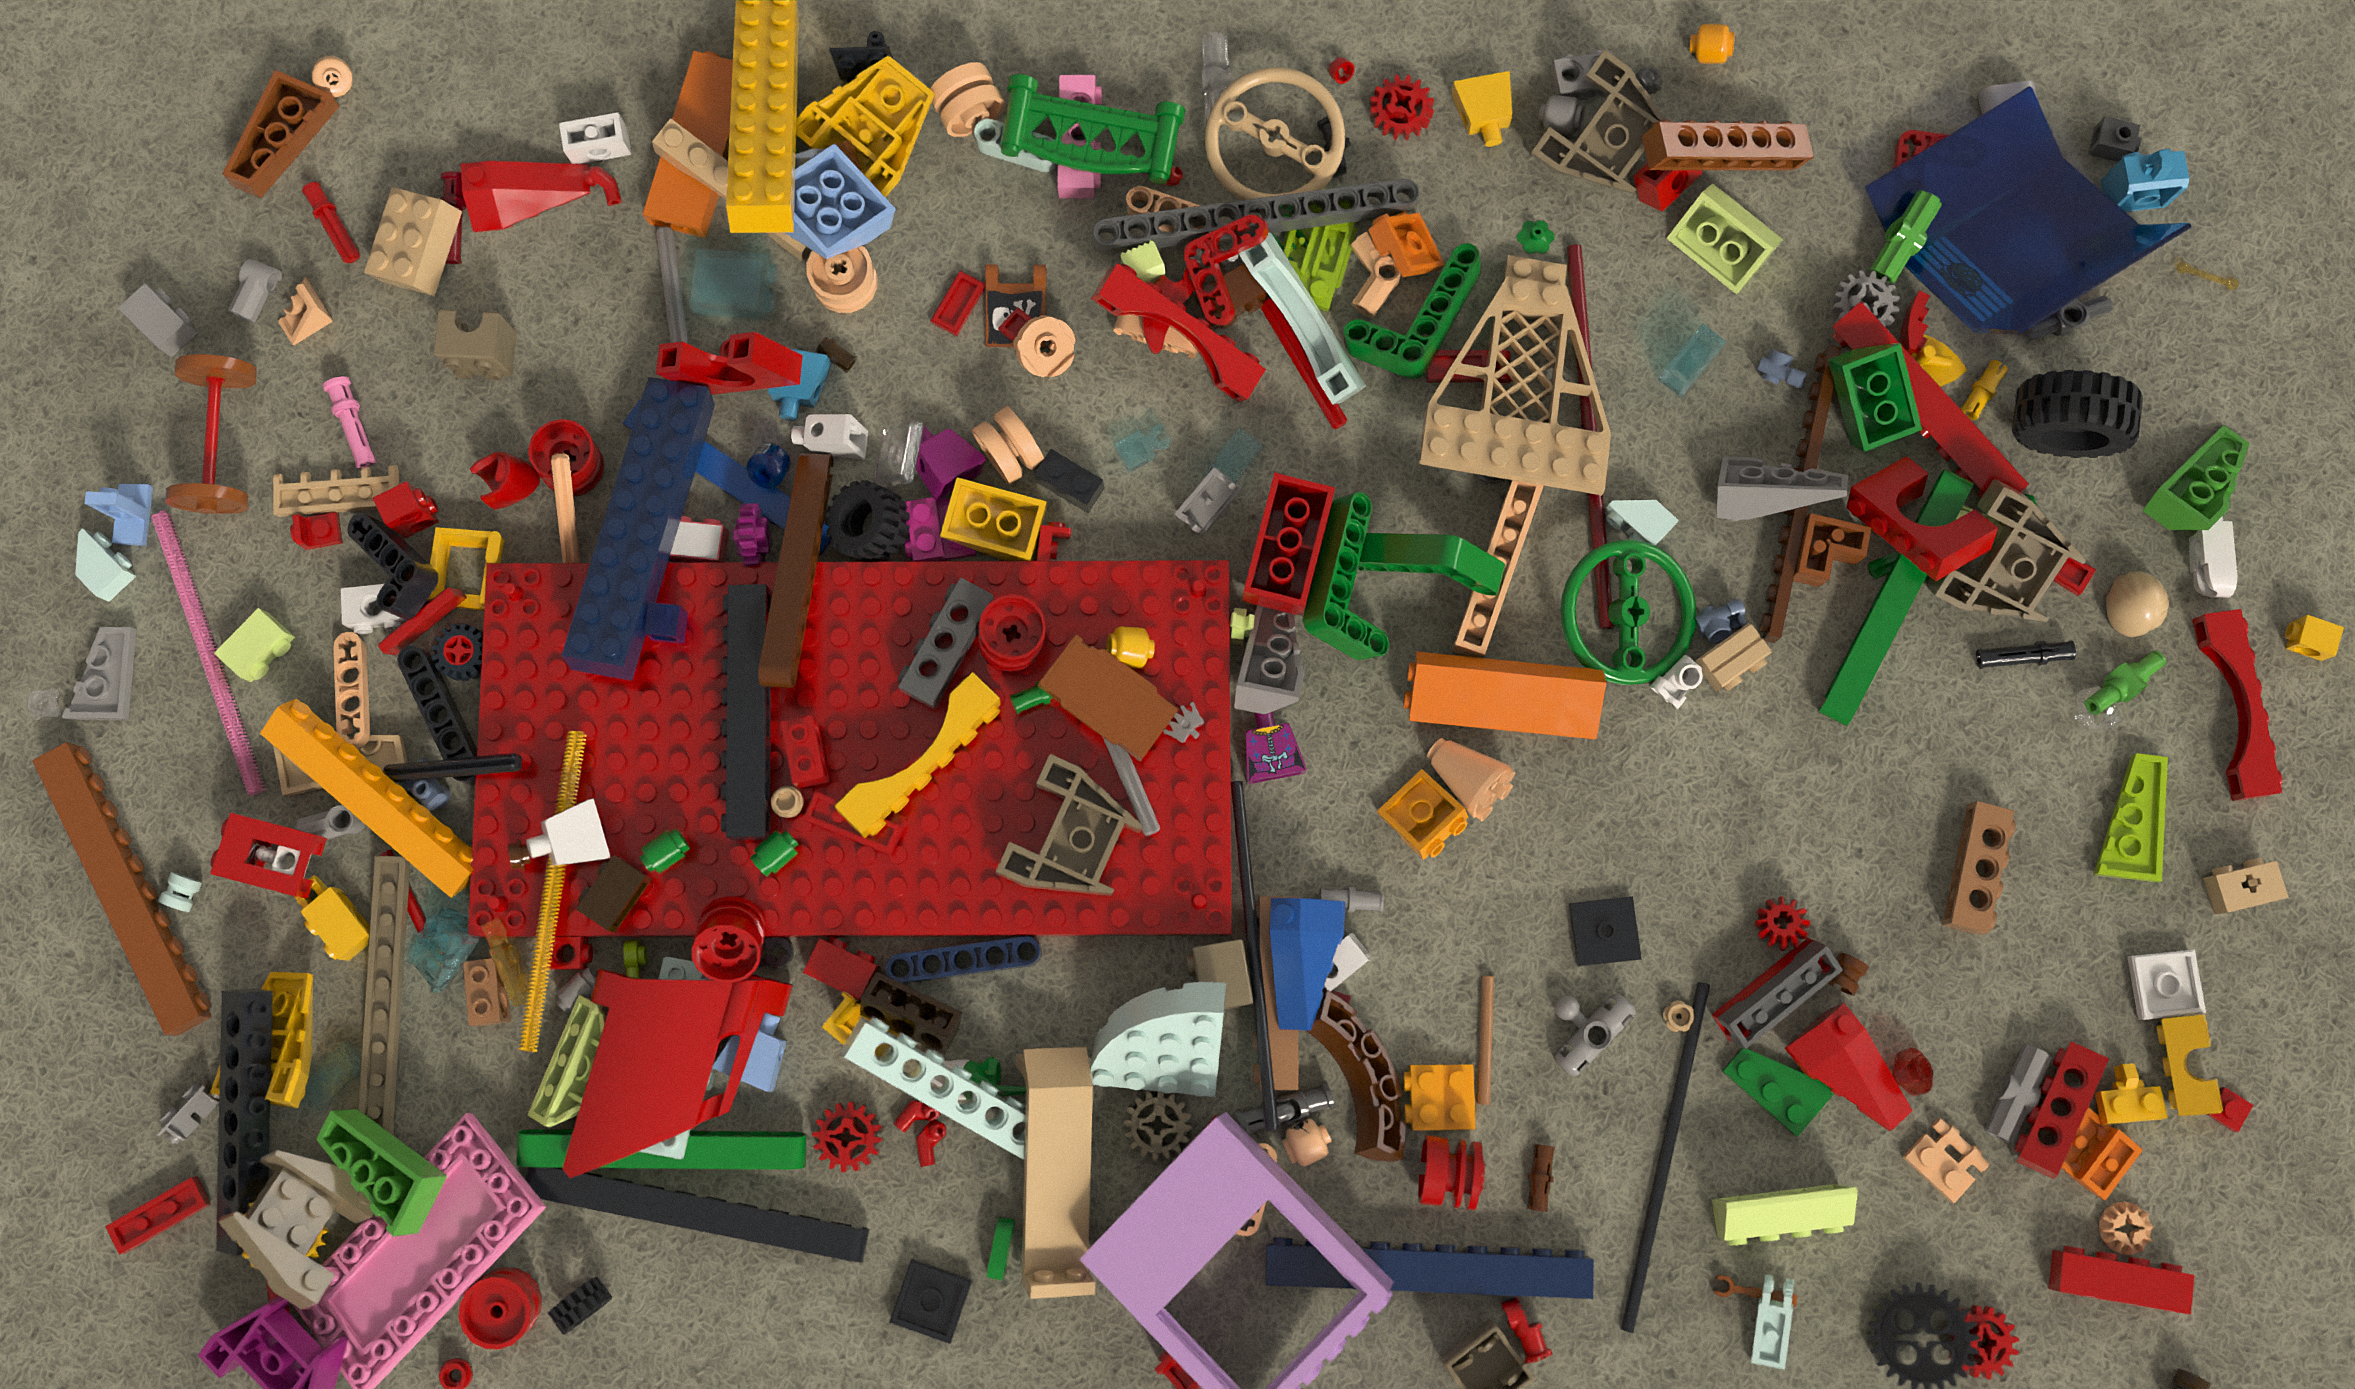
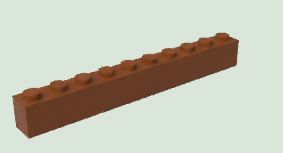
(123, 889)

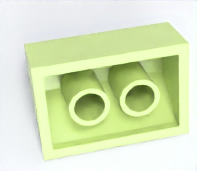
(1724, 238)

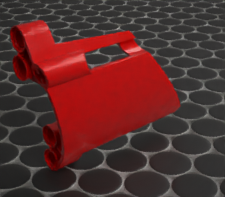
(659, 1060)

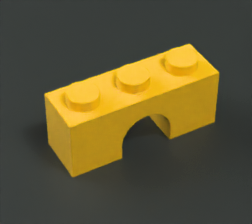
(2190, 1093)

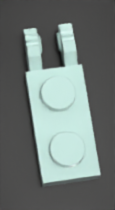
(1773, 1326)

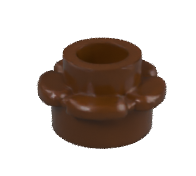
(518, 855)

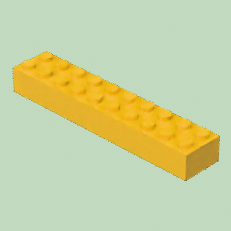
(763, 117)

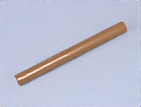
(1485, 1040)

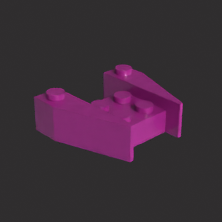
(274, 1350)

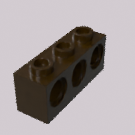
(911, 1013)

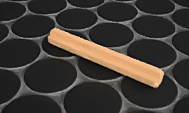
(565, 508)

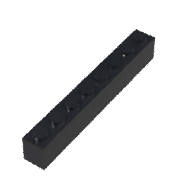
(748, 715)

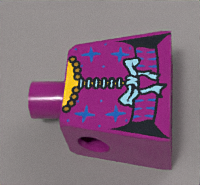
(1271, 751)

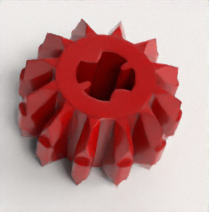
(1794, 928)

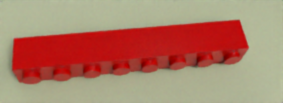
(1937, 411)

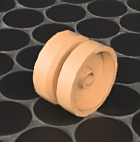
(965, 98)
(843, 281)
(1010, 443)

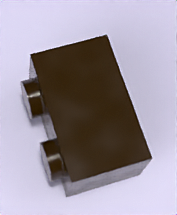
(613, 893)

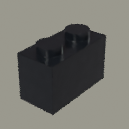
(1069, 481)

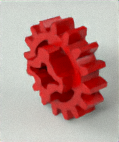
(1398, 119)
(846, 1153)
(1986, 1360)

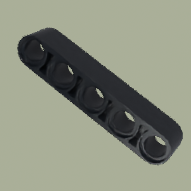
(432, 704)

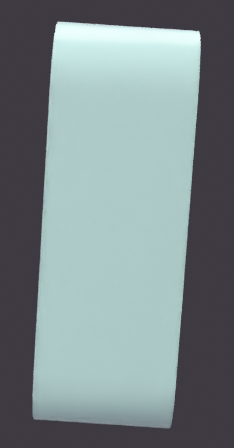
(993, 148)

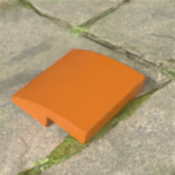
(2099, 1156)

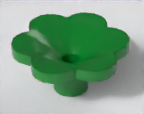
(1535, 242)

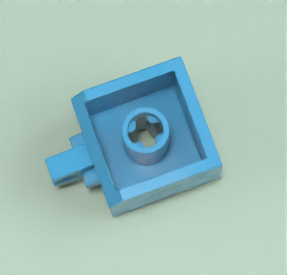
(2147, 180)

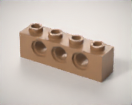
(1959, 911)

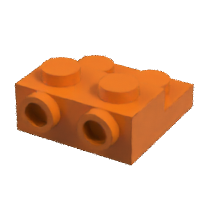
(1408, 242)

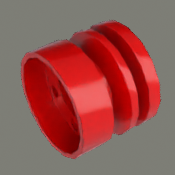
(575, 441)
(1010, 615)
(729, 939)
(1451, 1172)

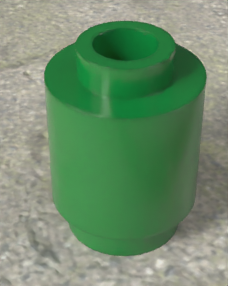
(664, 850)
(774, 852)

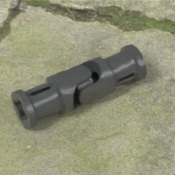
(1308, 1102)

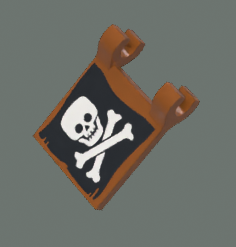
(1006, 297)

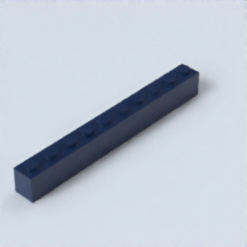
(1441, 1269)

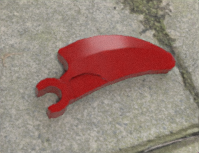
(1154, 330)

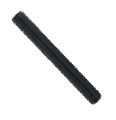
(454, 767)

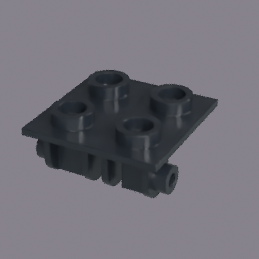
(854, 60)

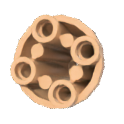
(1471, 776)

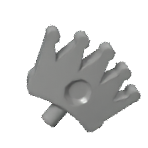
(1186, 725)

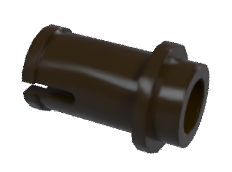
(836, 354)

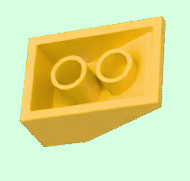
(994, 521)

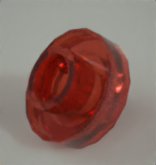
(1913, 1072)

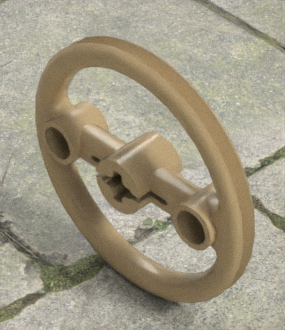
(1262, 130)

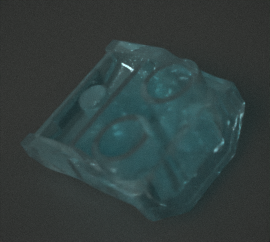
(442, 947)

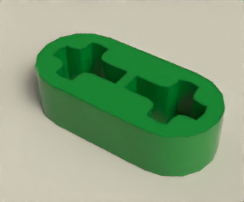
(1000, 1248)

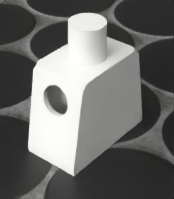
(832, 435)
(571, 836)
(1348, 958)

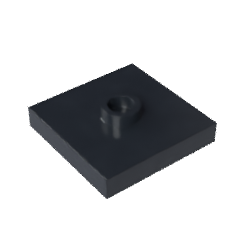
(1605, 931)
(931, 1301)

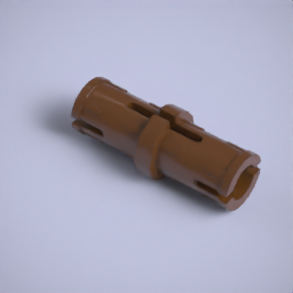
(1540, 1177)

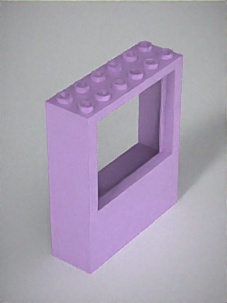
(1192, 1216)

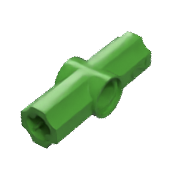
(1906, 236)

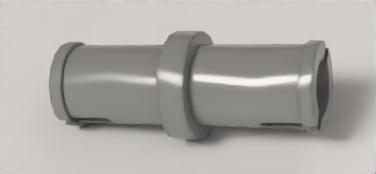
(1354, 899)

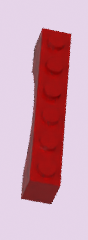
(1229, 367)
(2253, 765)

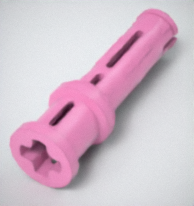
(347, 411)

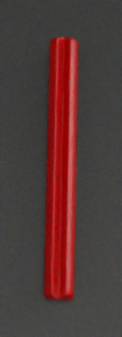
(1300, 359)

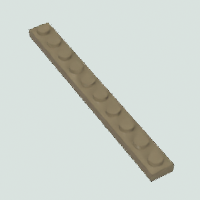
(384, 990)

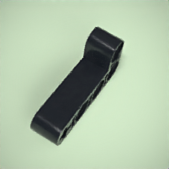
(410, 574)

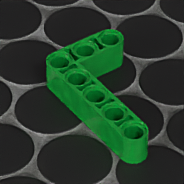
(1426, 322)
(1433, 555)
(1334, 579)

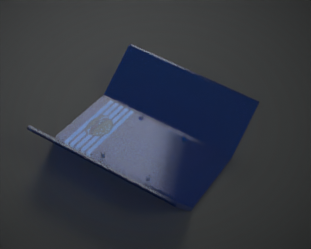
(2014, 221)

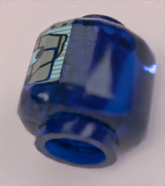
(768, 465)

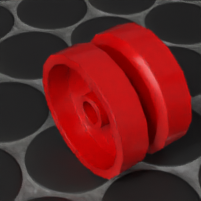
(482, 1303)

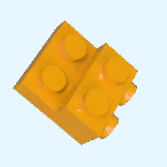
(1424, 815)
(1440, 1097)

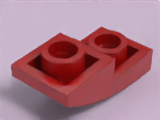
(1912, 327)

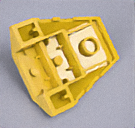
(878, 114)
(290, 1038)

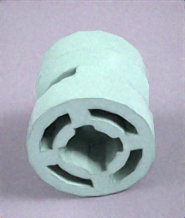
(181, 884)

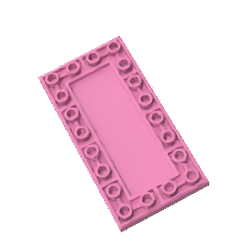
(400, 1286)

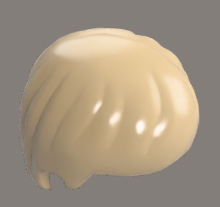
(2136, 603)

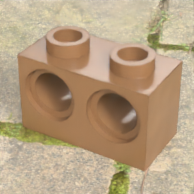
(485, 994)

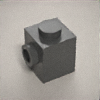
(2114, 139)

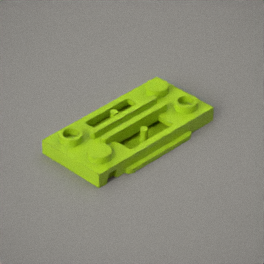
(1327, 243)

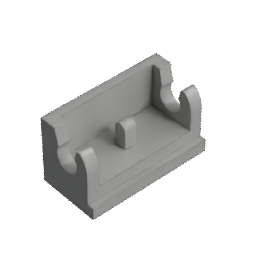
(1208, 501)

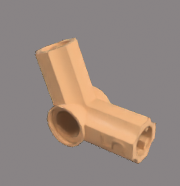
(1376, 288)

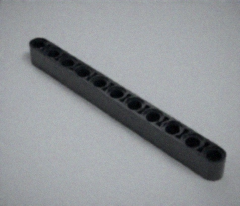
(699, 1213)

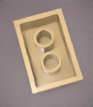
(413, 241)

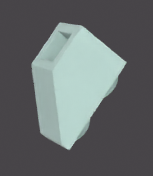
(1641, 519)
(99, 567)

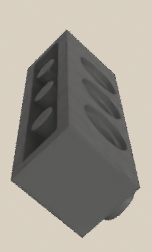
(931, 689)

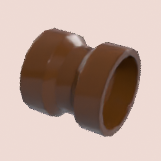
(1852, 971)

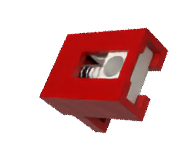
(247, 848)

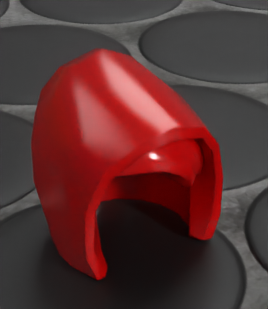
(507, 477)

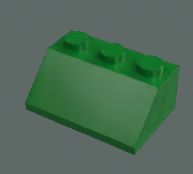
(1875, 395)

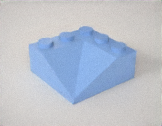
(837, 205)

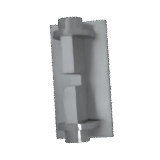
(180, 1121)

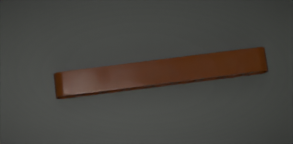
(796, 571)

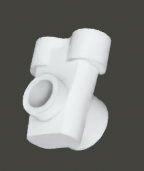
(1673, 686)

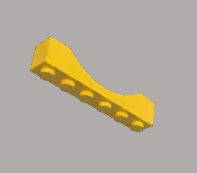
(872, 802)

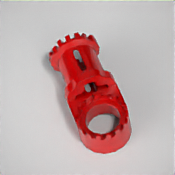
(1529, 1334)

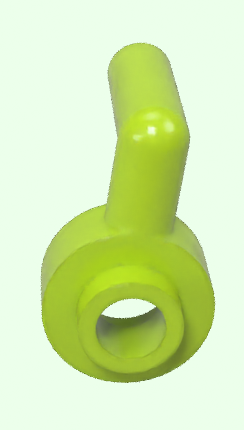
(634, 957)

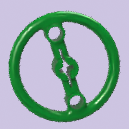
(1639, 611)

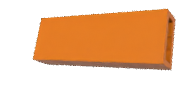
(705, 112)
(1505, 695)

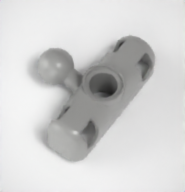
(1609, 1021)

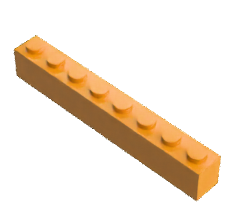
(371, 795)

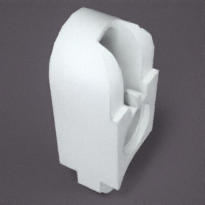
(2214, 560)

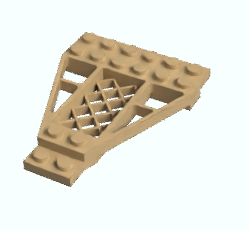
(1513, 446)

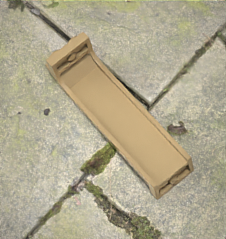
(1056, 1171)

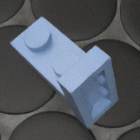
(129, 508)

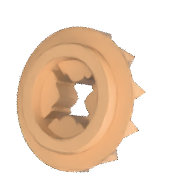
(2114, 1217)

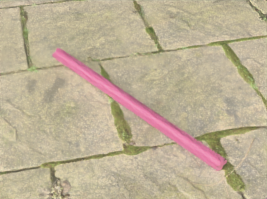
(206, 652)

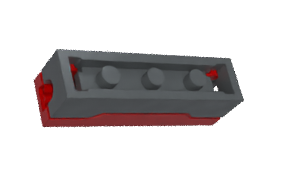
(1777, 992)

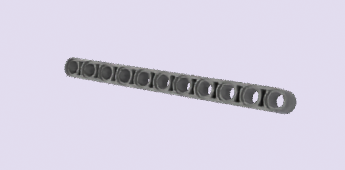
(1267, 207)

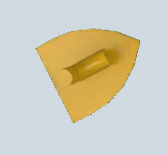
(1940, 362)

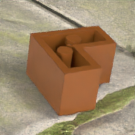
(1825, 541)

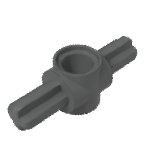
(2079, 311)

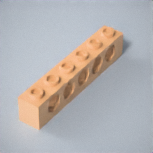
(1506, 546)

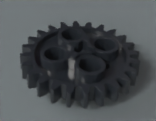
(1921, 1307)

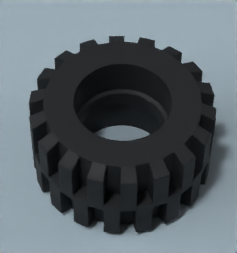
(848, 516)

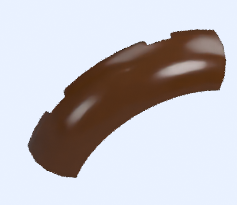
(1368, 1075)

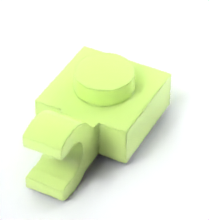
(1241, 625)

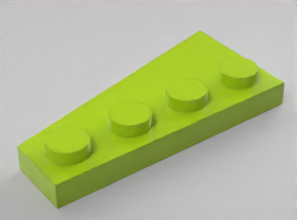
(2137, 825)

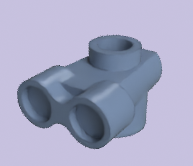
(1777, 367)
(1716, 622)
(428, 792)

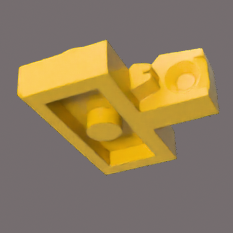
(2130, 1099)

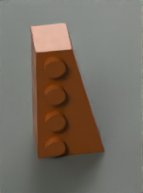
(277, 132)

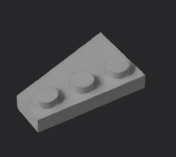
(107, 680)

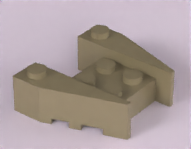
(1612, 136)
(2017, 566)
(1078, 839)
(289, 1219)

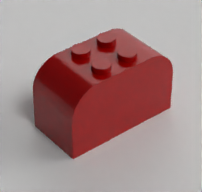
(1288, 544)

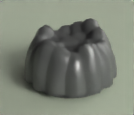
(1650, 79)

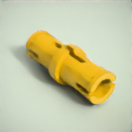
(1984, 389)

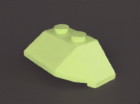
(570, 1065)

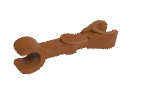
(1751, 1291)

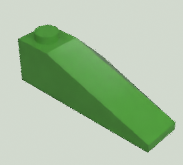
(2202, 486)

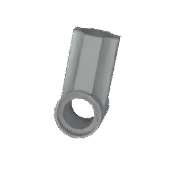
(256, 284)
(330, 823)

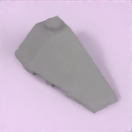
(1756, 490)

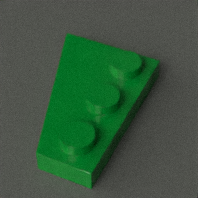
(1778, 1089)

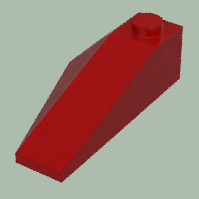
(511, 191)
(1847, 1061)

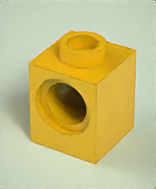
(2313, 637)

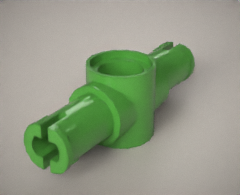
(2125, 682)

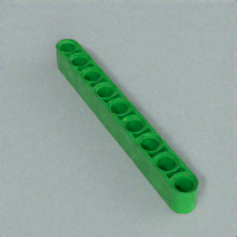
(1890, 607)
(703, 1151)

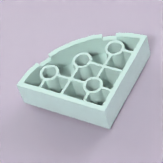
(1163, 1041)

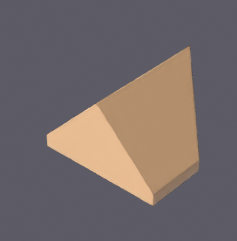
(305, 314)

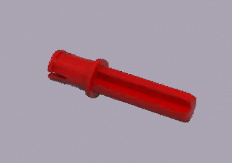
(331, 223)

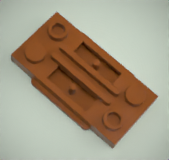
(1108, 697)

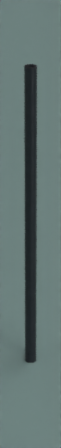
(1254, 957)
(1665, 1159)

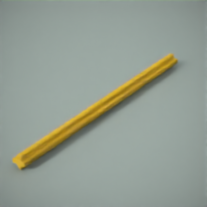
(550, 903)

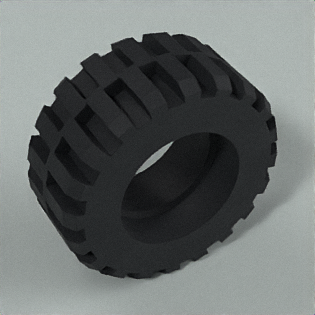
(2077, 414)

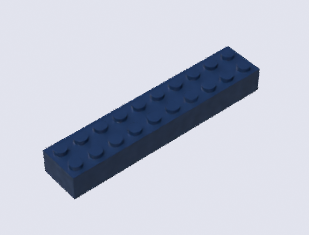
(639, 529)

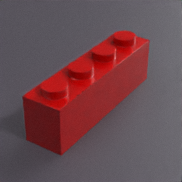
(2121, 1282)

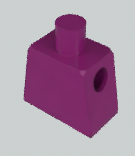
(944, 459)

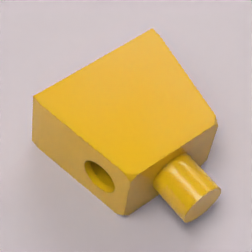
(1484, 105)

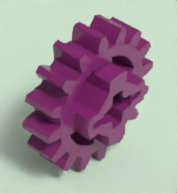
(752, 535)

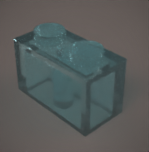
(1692, 360)

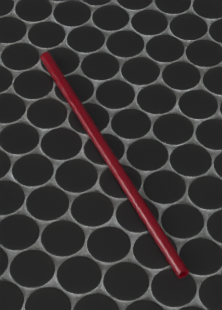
(1588, 422)

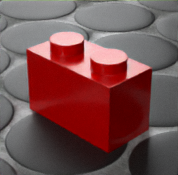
(841, 968)

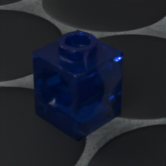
(666, 623)

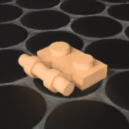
(1939, 1167)

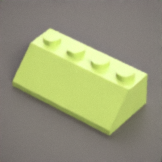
(1785, 1212)

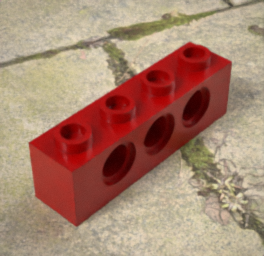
(2089, 1068)

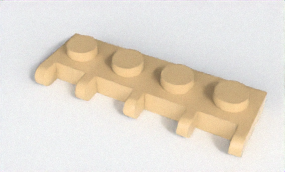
(330, 495)

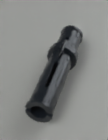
(2039, 653)

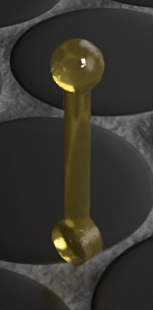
(2231, 283)

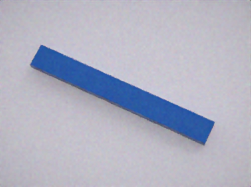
(735, 481)

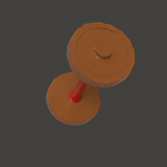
(214, 373)

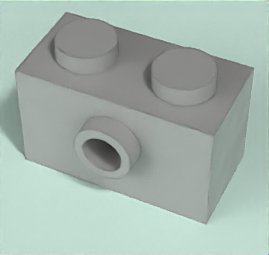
(158, 320)

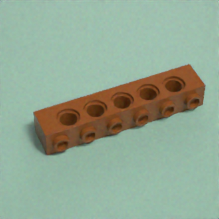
(1727, 146)

